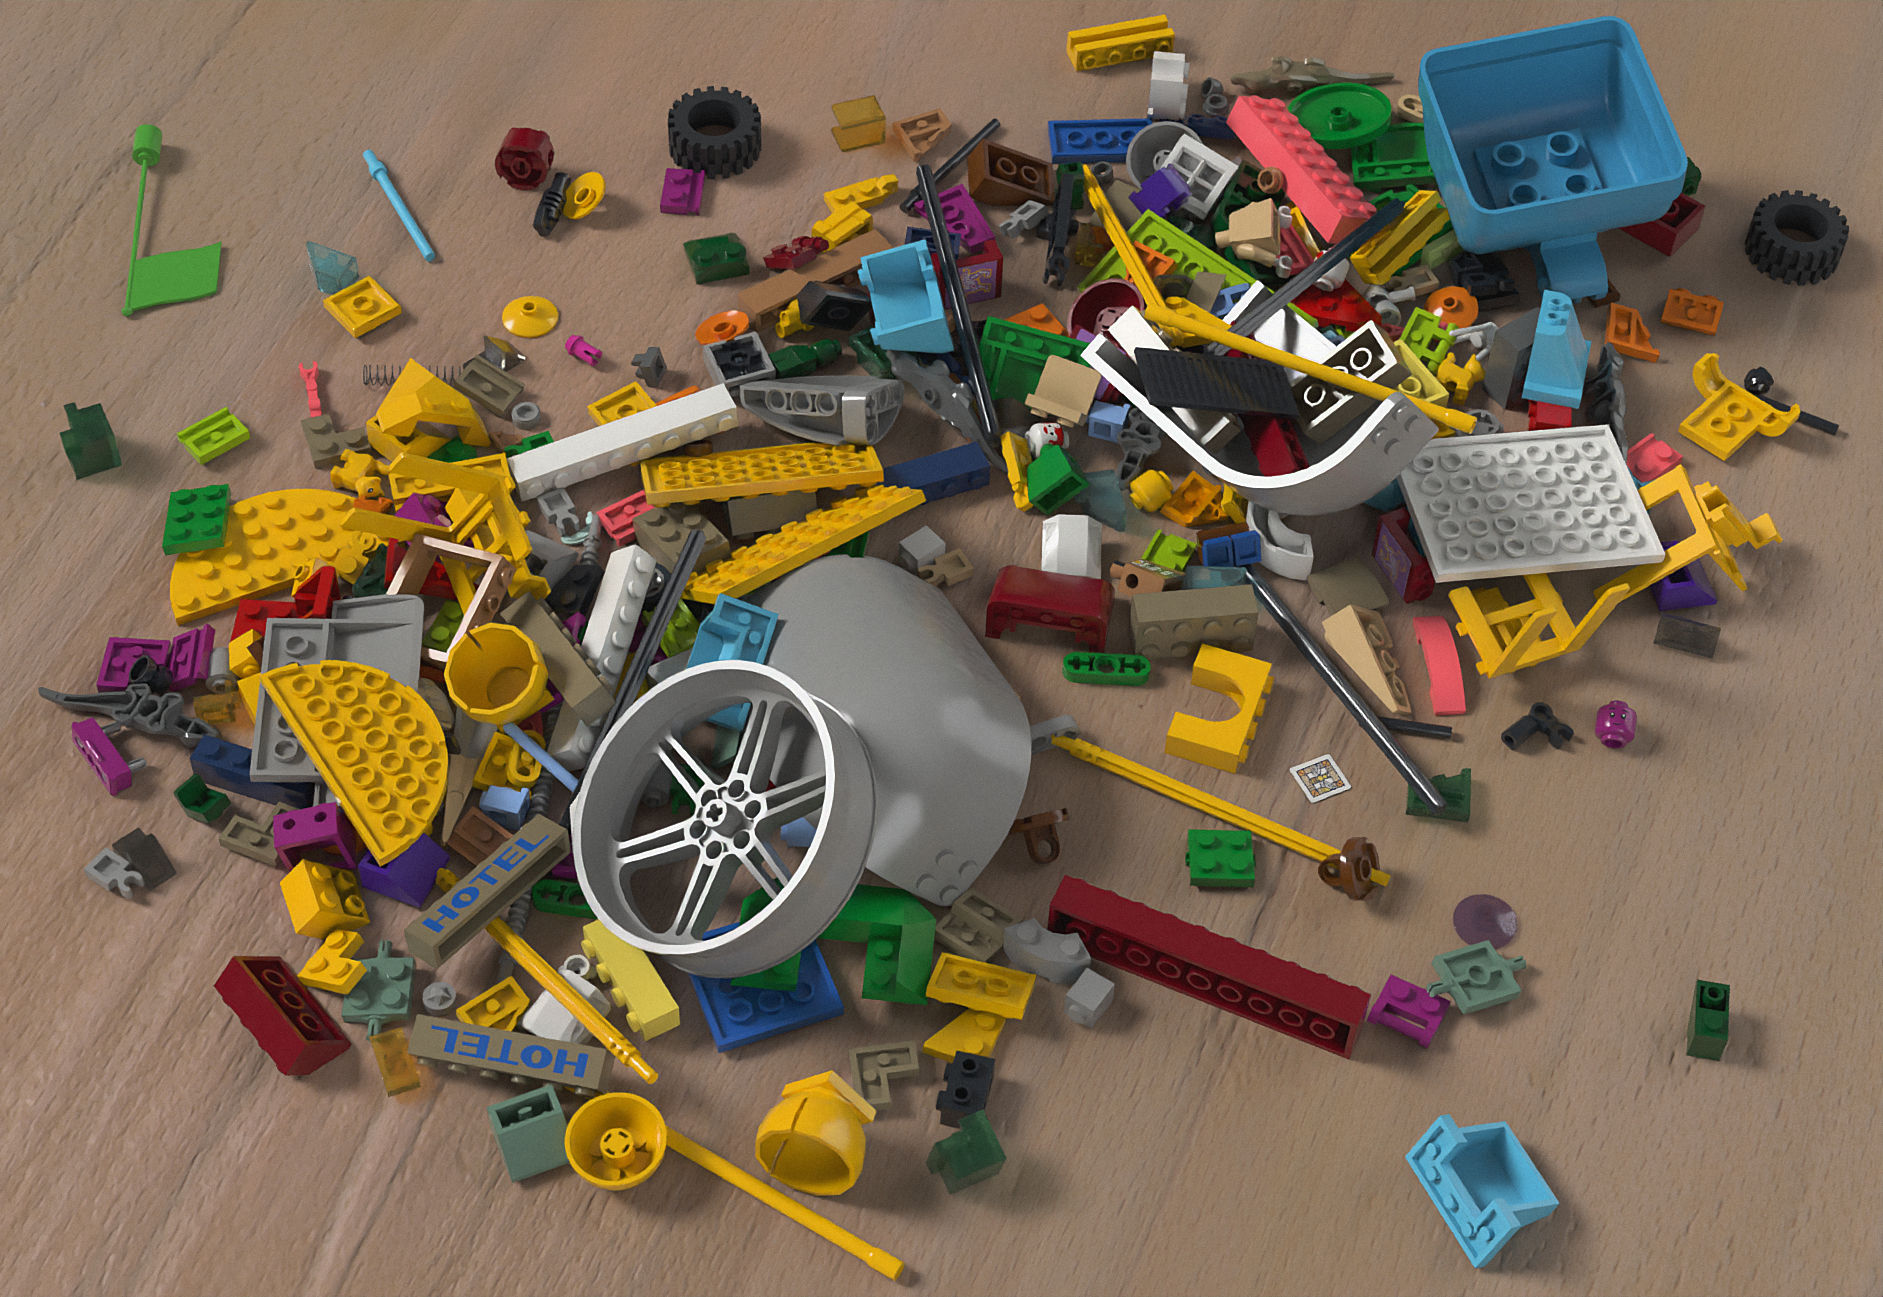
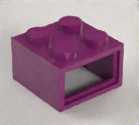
(311, 830)

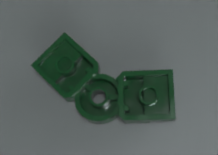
(1239, 194)

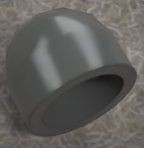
(1211, 86)
(1103, 167)

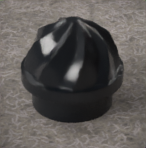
(1758, 381)

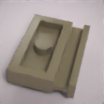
(489, 385)

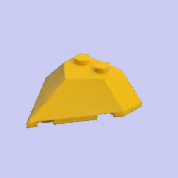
(427, 398)

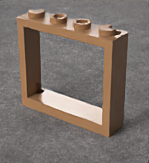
(486, 600)

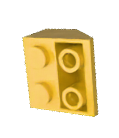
(422, 442)
(323, 899)

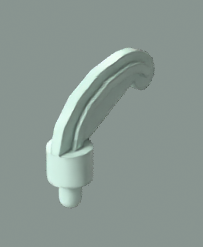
(580, 536)

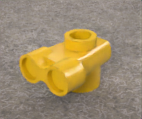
(790, 321)

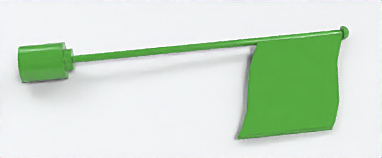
(168, 275)

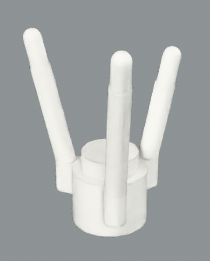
(1480, 335)

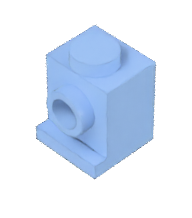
(1107, 420)
(506, 806)

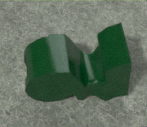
(1077, 191)

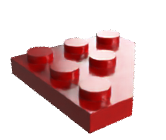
(1341, 307)

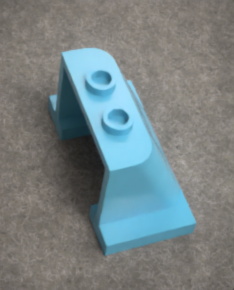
(1557, 354)
(733, 633)
(1480, 1184)

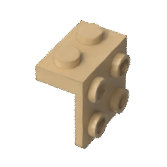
(1064, 391)

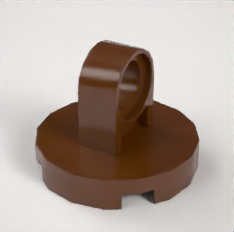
(1039, 828)
(1355, 869)

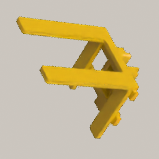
(1716, 526)
(502, 536)
(1511, 639)

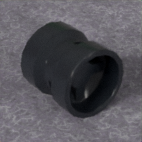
(147, 671)

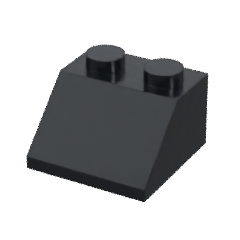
(832, 305)

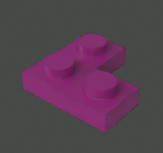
(120, 657)

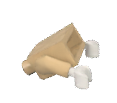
(1256, 235)

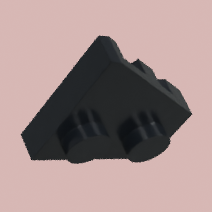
(575, 591)

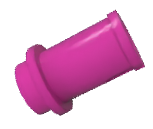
(580, 348)

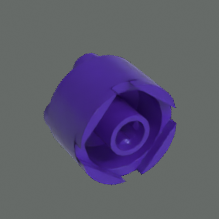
(1162, 192)

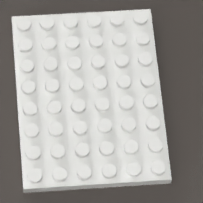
(1527, 504)

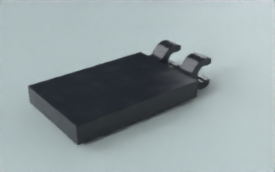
(1058, 231)

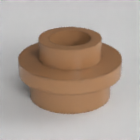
(1266, 182)

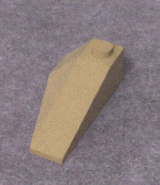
(1364, 645)

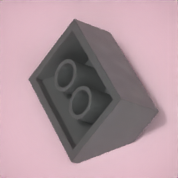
(1510, 360)

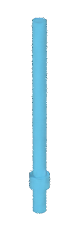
(380, 173)

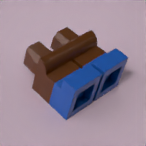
(1229, 546)

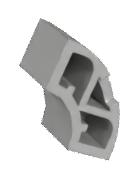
(1046, 953)

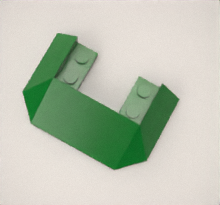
(897, 936)

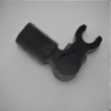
(1538, 719)

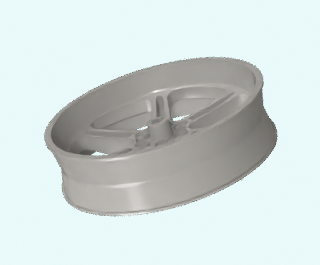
(729, 821)

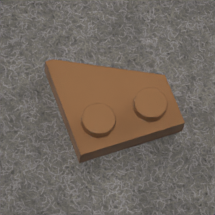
(922, 132)

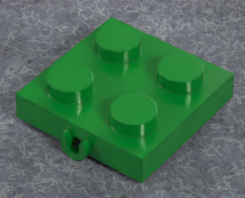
(1220, 858)

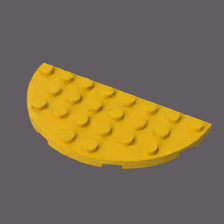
(263, 549)
(370, 744)

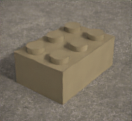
(666, 529)

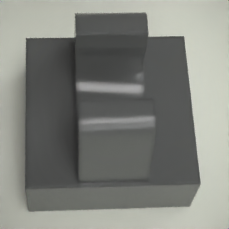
(650, 367)

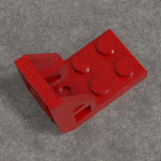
(312, 601)

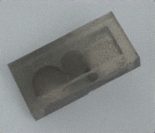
(1687, 635)

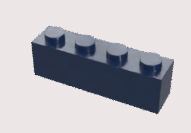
(942, 473)
(228, 768)

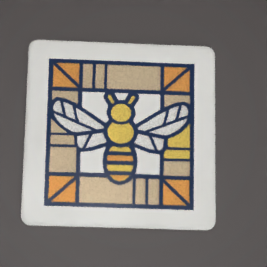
(1320, 778)

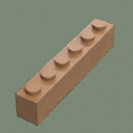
(836, 267)

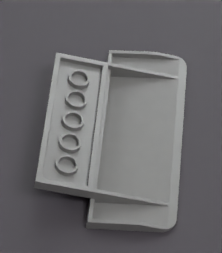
(363, 630)

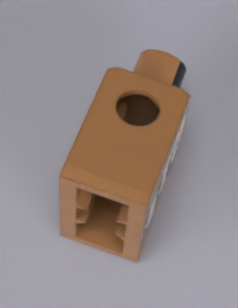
(1145, 577)

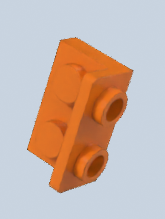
(1692, 311)

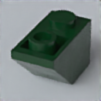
(1708, 1020)

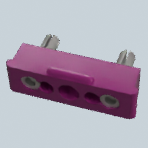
(103, 756)

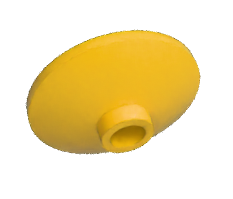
(584, 195)
(530, 316)

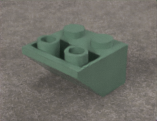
(529, 1132)

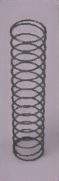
(392, 376)

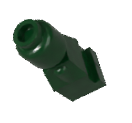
(804, 360)

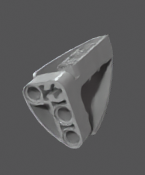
(827, 407)

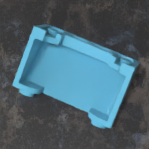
(906, 300)

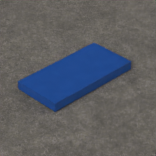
(1093, 139)

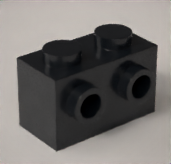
(967, 1087)

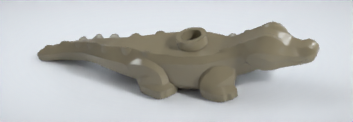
(1302, 75)

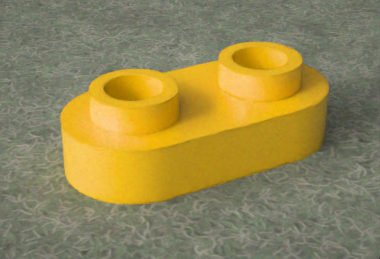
(524, 763)

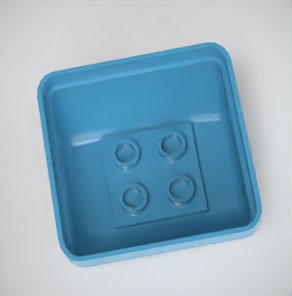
(1550, 144)

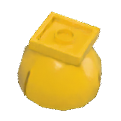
(500, 679)
(819, 1136)

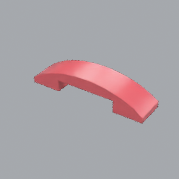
(1442, 664)

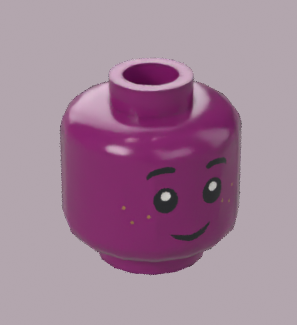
(1615, 724)

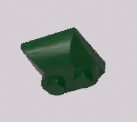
(716, 258)

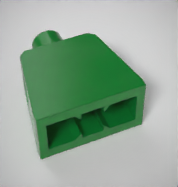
(1054, 478)

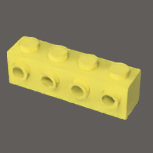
(632, 981)

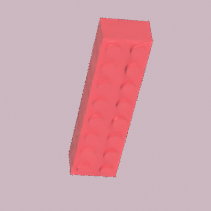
(1308, 173)

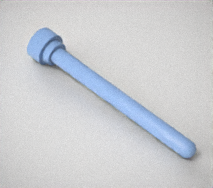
(541, 755)

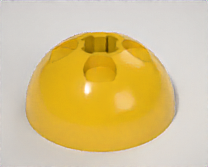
(610, 1127)

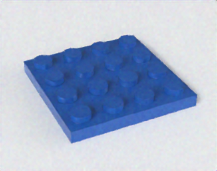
(752, 1014)

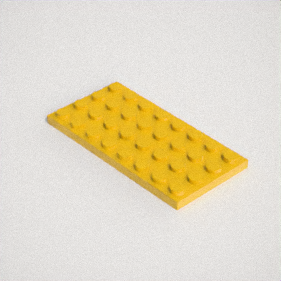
(758, 472)
(800, 542)

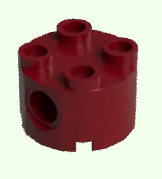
(524, 158)

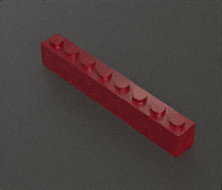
(1271, 437)

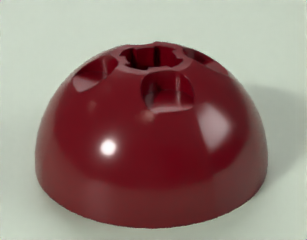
(1103, 305)

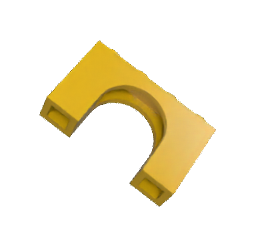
(1222, 742)

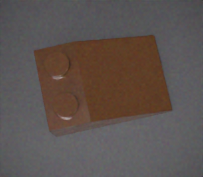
(1008, 176)

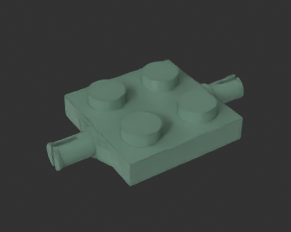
(1476, 977)
(382, 992)

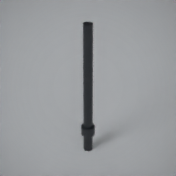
(952, 163)

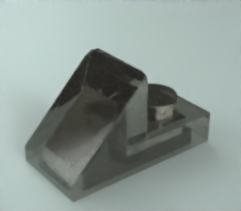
(500, 353)
(145, 857)

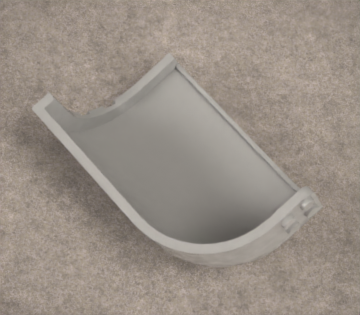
(1342, 469)
(926, 703)

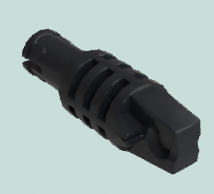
(551, 205)

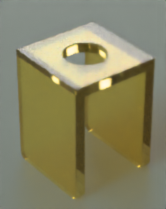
(859, 123)

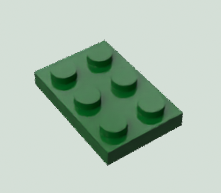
(197, 519)

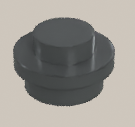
(1216, 106)

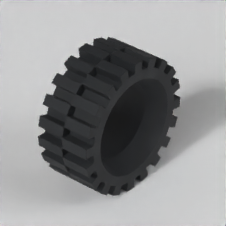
(714, 153)
(1792, 258)

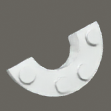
(1167, 89)
(1281, 548)

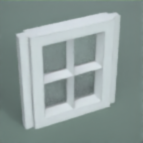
(1204, 173)

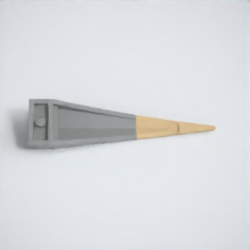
(473, 740)

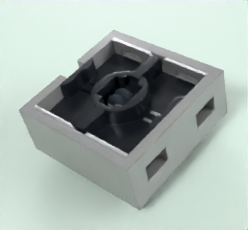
(738, 362)

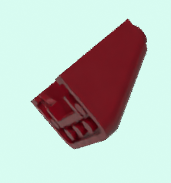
(1051, 602)

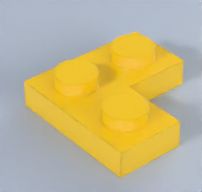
(332, 963)

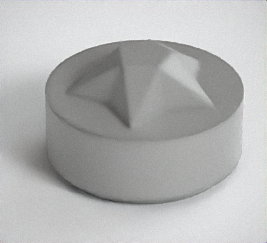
(439, 998)

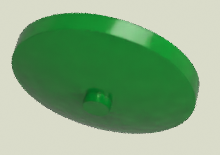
(1343, 114)

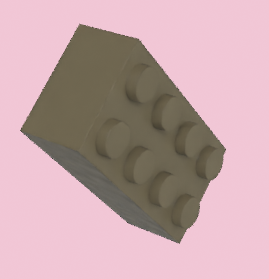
(1328, 407)
(1185, 619)

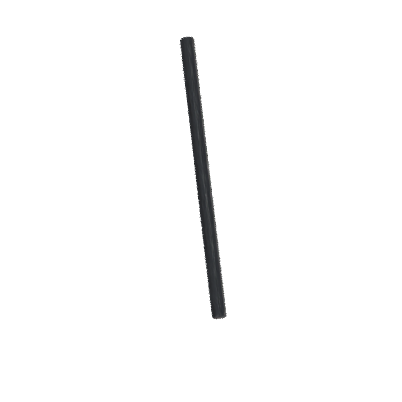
(1311, 274)
(958, 303)
(646, 649)
(1345, 692)

